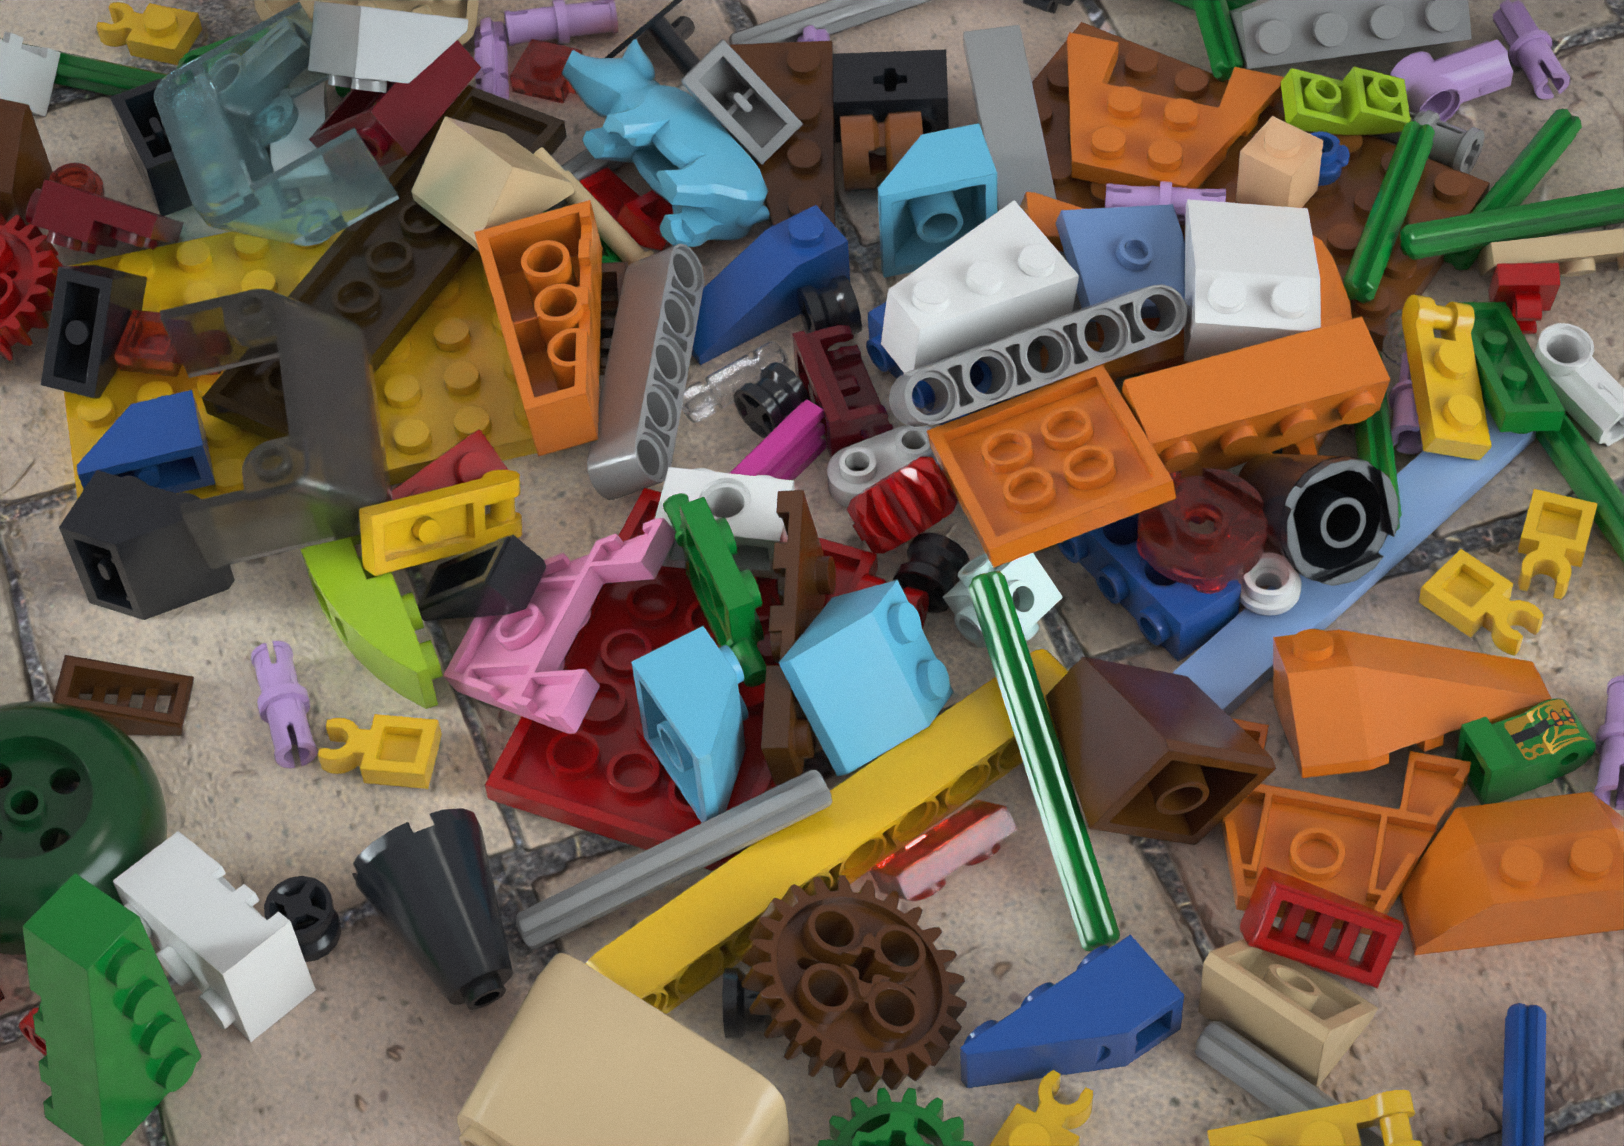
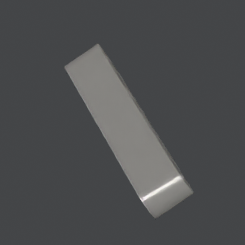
(1066, 351)
(646, 372)

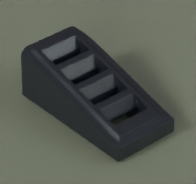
(483, 582)

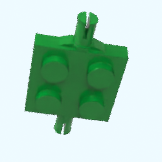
(721, 589)

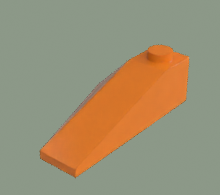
(1364, 695)

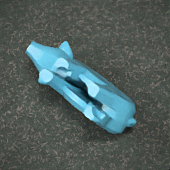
(674, 146)

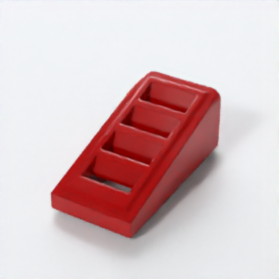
(1260, 933)

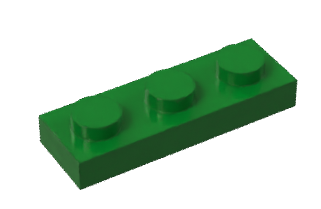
(1510, 374)

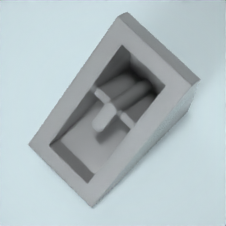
(741, 102)

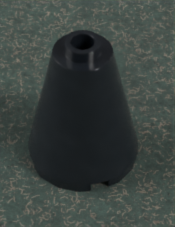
(1325, 512)
(441, 904)

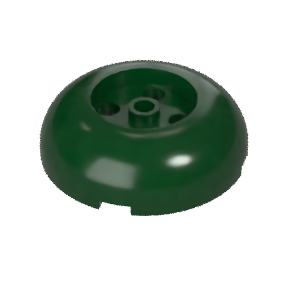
(109, 817)

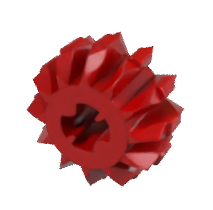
(902, 505)

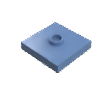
(1123, 251)

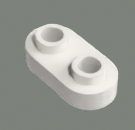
(879, 457)

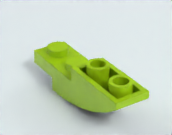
(373, 619)

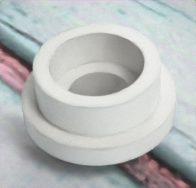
(1275, 572)

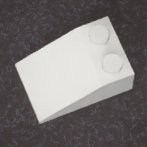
(1247, 276)

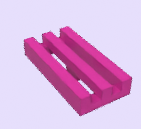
(789, 446)

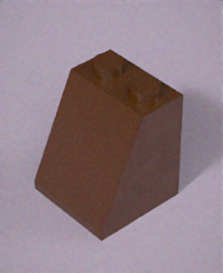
(1152, 751)

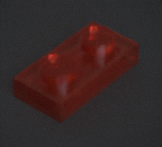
(959, 840)

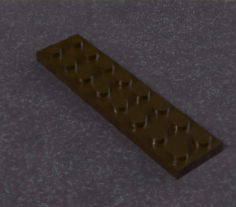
(381, 267)

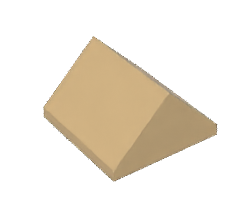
(484, 180)
(1283, 1007)

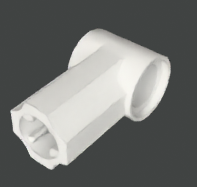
(1582, 382)

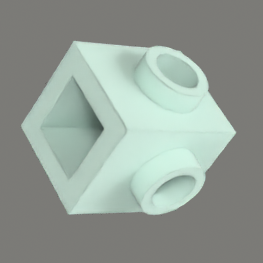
(1029, 587)

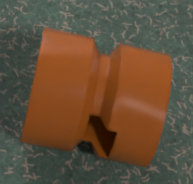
(865, 134)

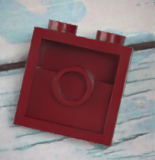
(86, 219)

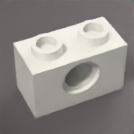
(747, 505)

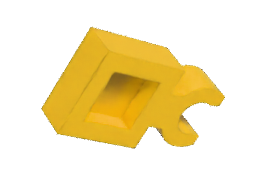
(156, 35)
(1554, 538)
(1477, 597)
(391, 753)
(1051, 1120)

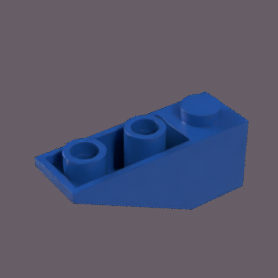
(1087, 1022)

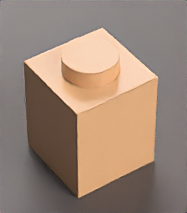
(1279, 166)

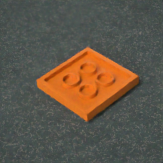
(1050, 465)

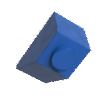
(157, 443)

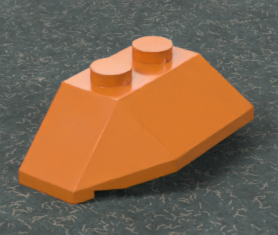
(1518, 875)

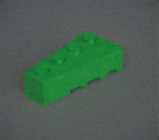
(104, 1016)

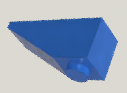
(763, 282)

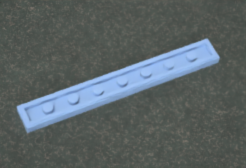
(1430, 491)

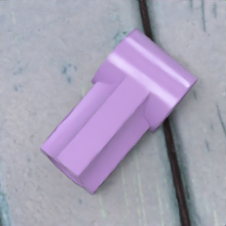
(1455, 78)

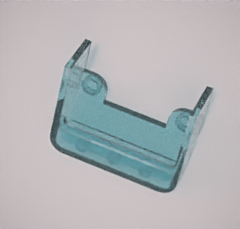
(235, 104)

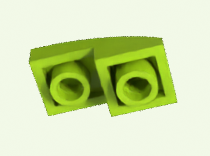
(1356, 105)

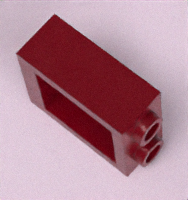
(402, 116)

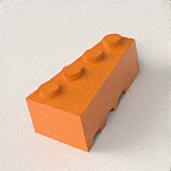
(549, 309)
(1258, 397)

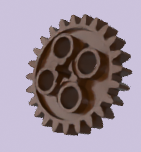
(853, 983)

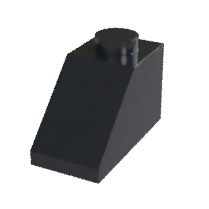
(87, 325)

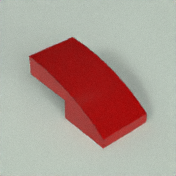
(635, 213)

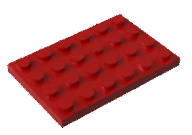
(606, 771)

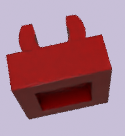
(1526, 290)

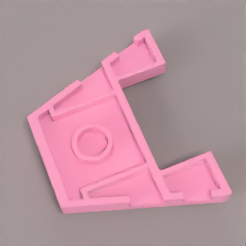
(520, 656)

